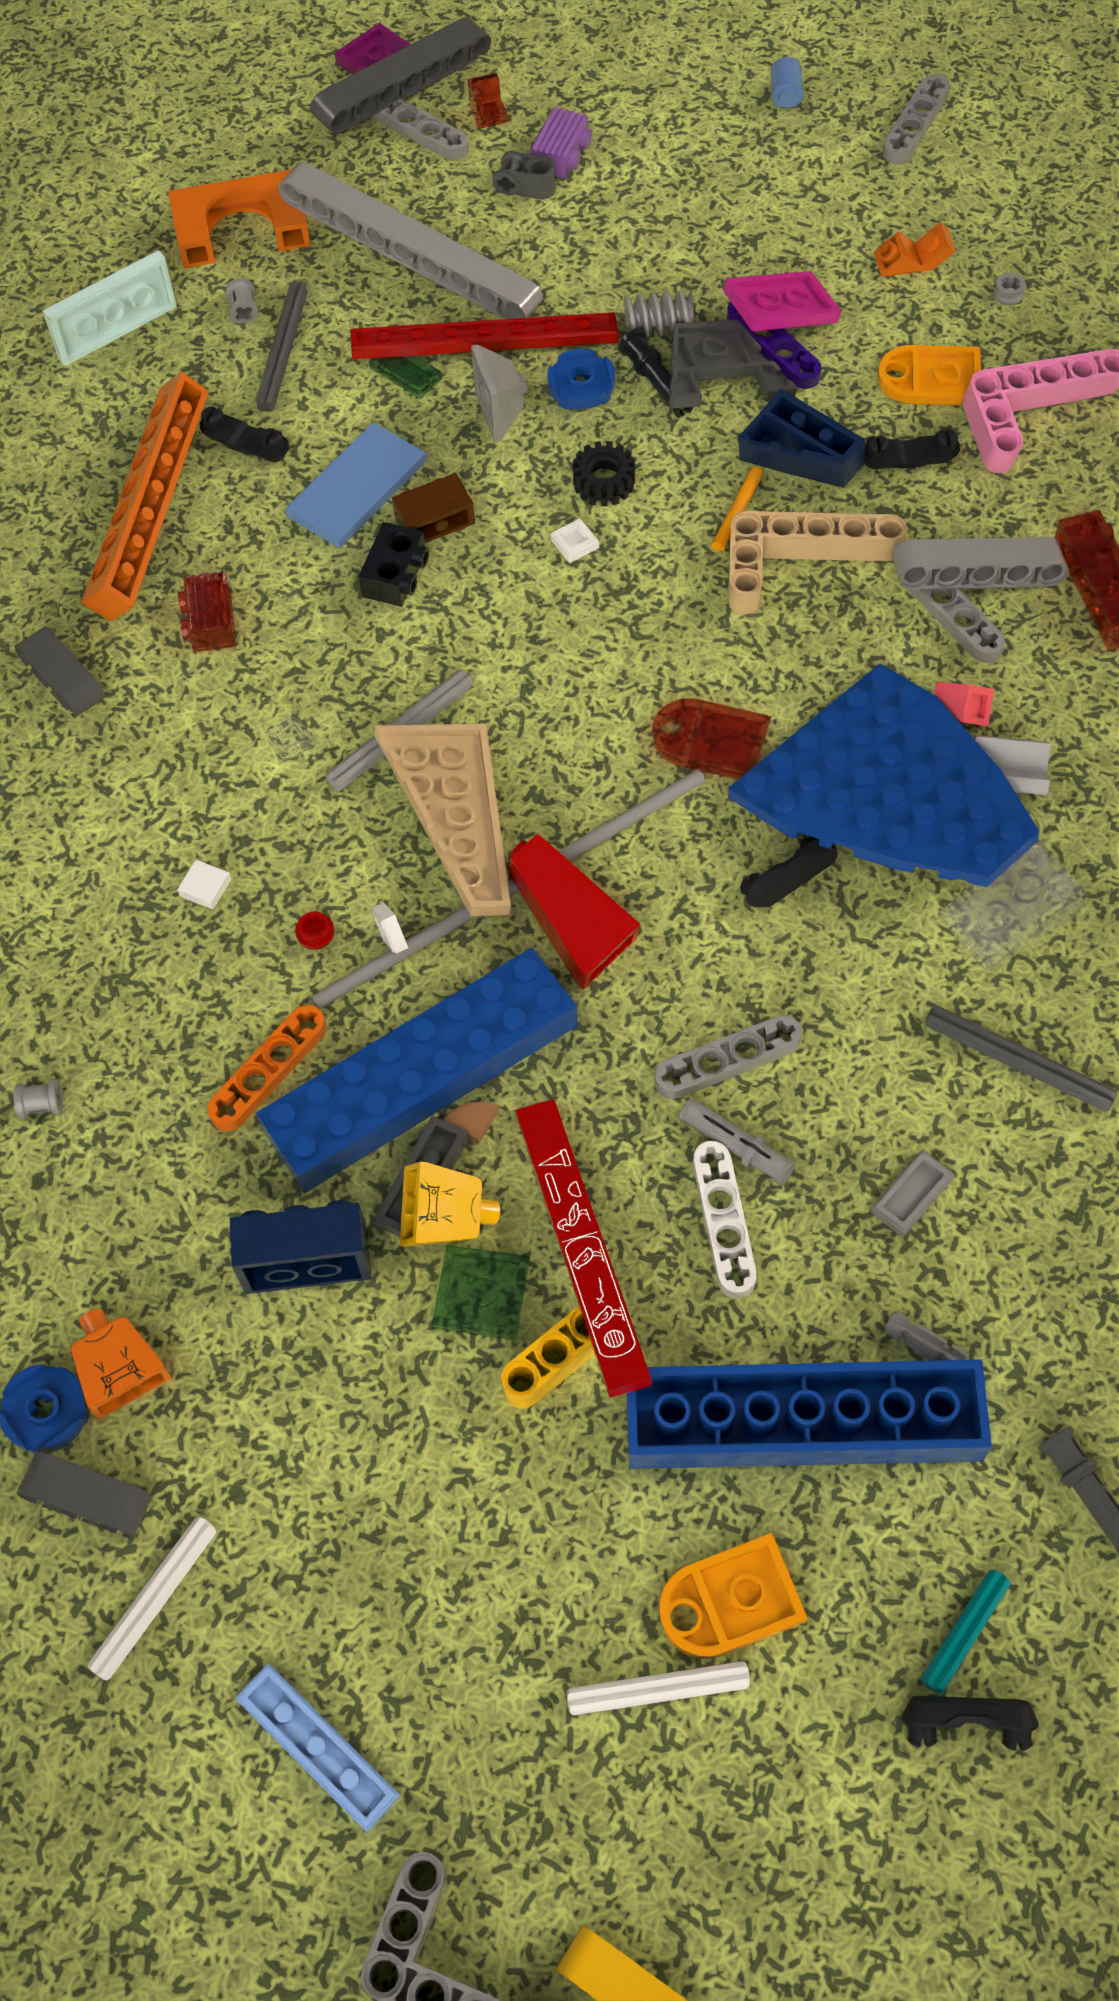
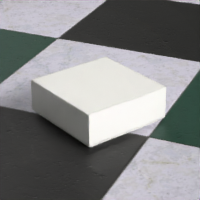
(574, 540)
(204, 884)
(389, 928)

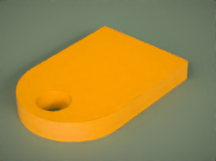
(929, 373)
(736, 1599)

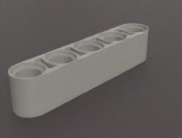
(979, 563)

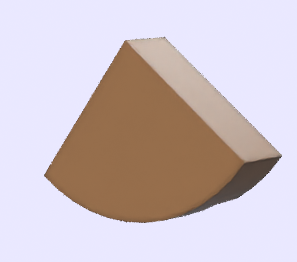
(474, 1118)

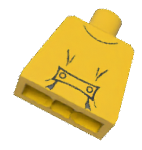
(442, 1206)

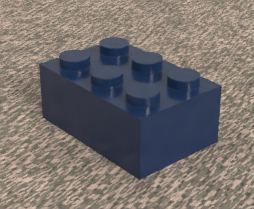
(300, 1247)

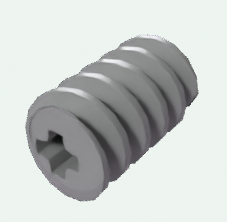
(658, 314)

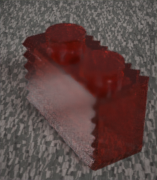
(208, 612)

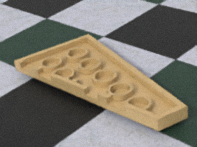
(454, 796)

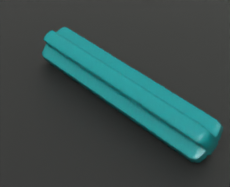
(965, 1631)

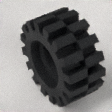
(603, 488)

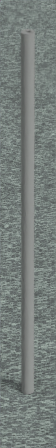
(462, 916)

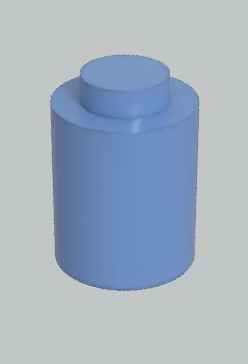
(786, 82)

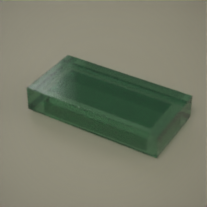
(408, 373)

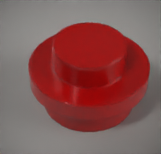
(314, 930)

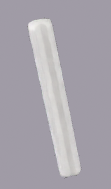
(151, 1598)
(658, 1688)

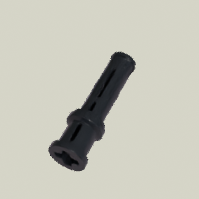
(648, 363)

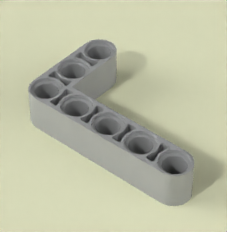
(406, 1953)

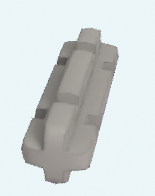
(922, 1339)

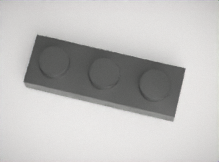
(439, 1145)

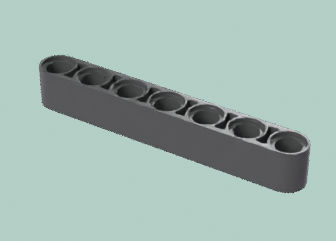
(400, 75)

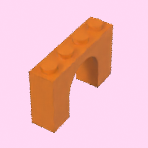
(203, 206)

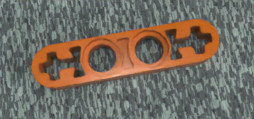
(262, 1064)

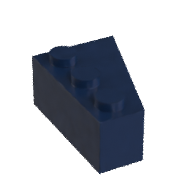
(802, 442)

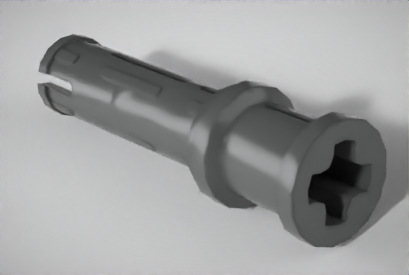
(1081, 1475)

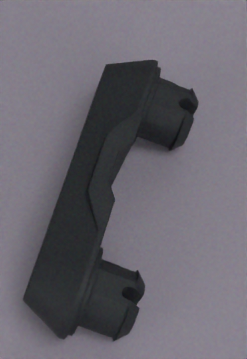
(242, 437)
(921, 451)
(789, 875)
(928, 1712)

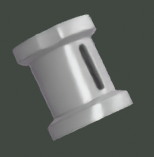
(244, 297)
(38, 1099)

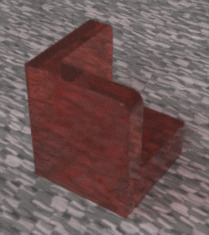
(486, 101)

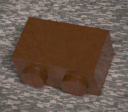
(435, 508)

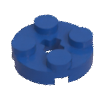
(581, 394)
(19, 1406)

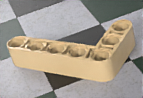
(802, 536)

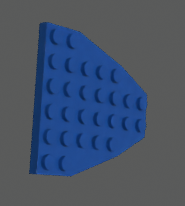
(894, 784)

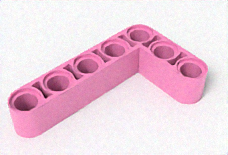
(1002, 390)

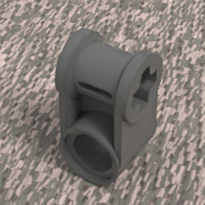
(529, 174)

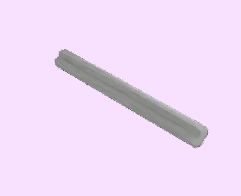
(418, 714)

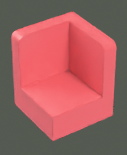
(966, 702)

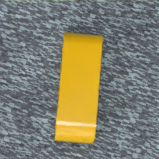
(545, 1375)
(609, 1973)

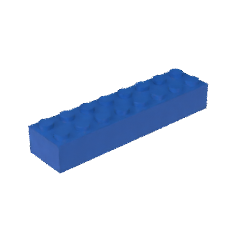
(417, 1069)
(809, 1414)

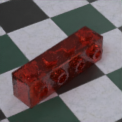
(1094, 568)

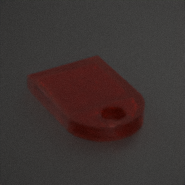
(711, 737)

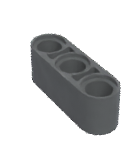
(60, 670)
(85, 1493)

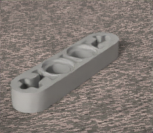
(919, 120)
(422, 123)
(967, 636)
(731, 1062)

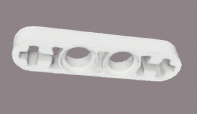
(722, 1219)

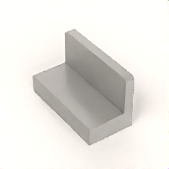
(1021, 761)

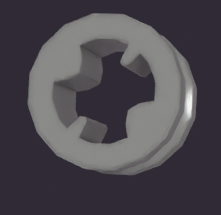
(1009, 281)

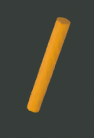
(739, 505)

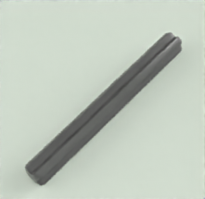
(281, 346)
(1021, 1058)

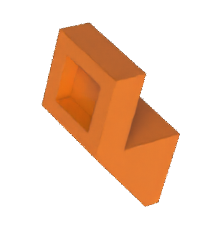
(903, 256)

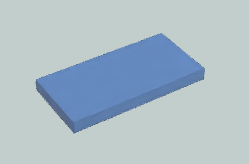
(356, 485)

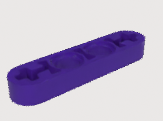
(780, 340)

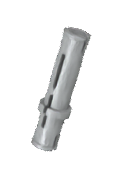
(750, 1149)

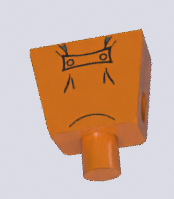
(114, 1363)

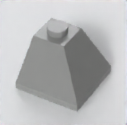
(497, 390)

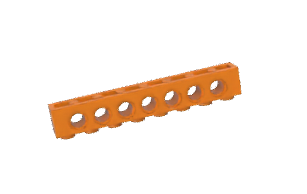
(145, 498)

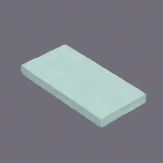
(110, 308)

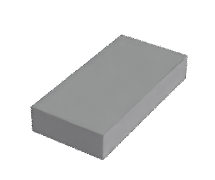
(912, 1193)

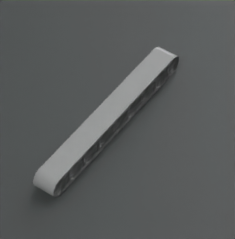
(410, 242)

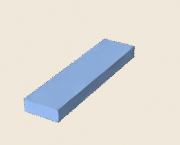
(318, 1747)

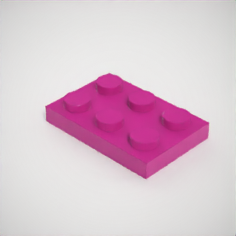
(781, 301)

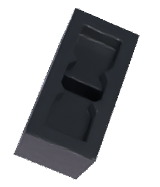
(393, 564)

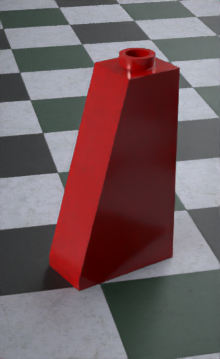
(571, 909)

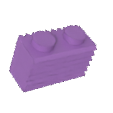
(563, 140)

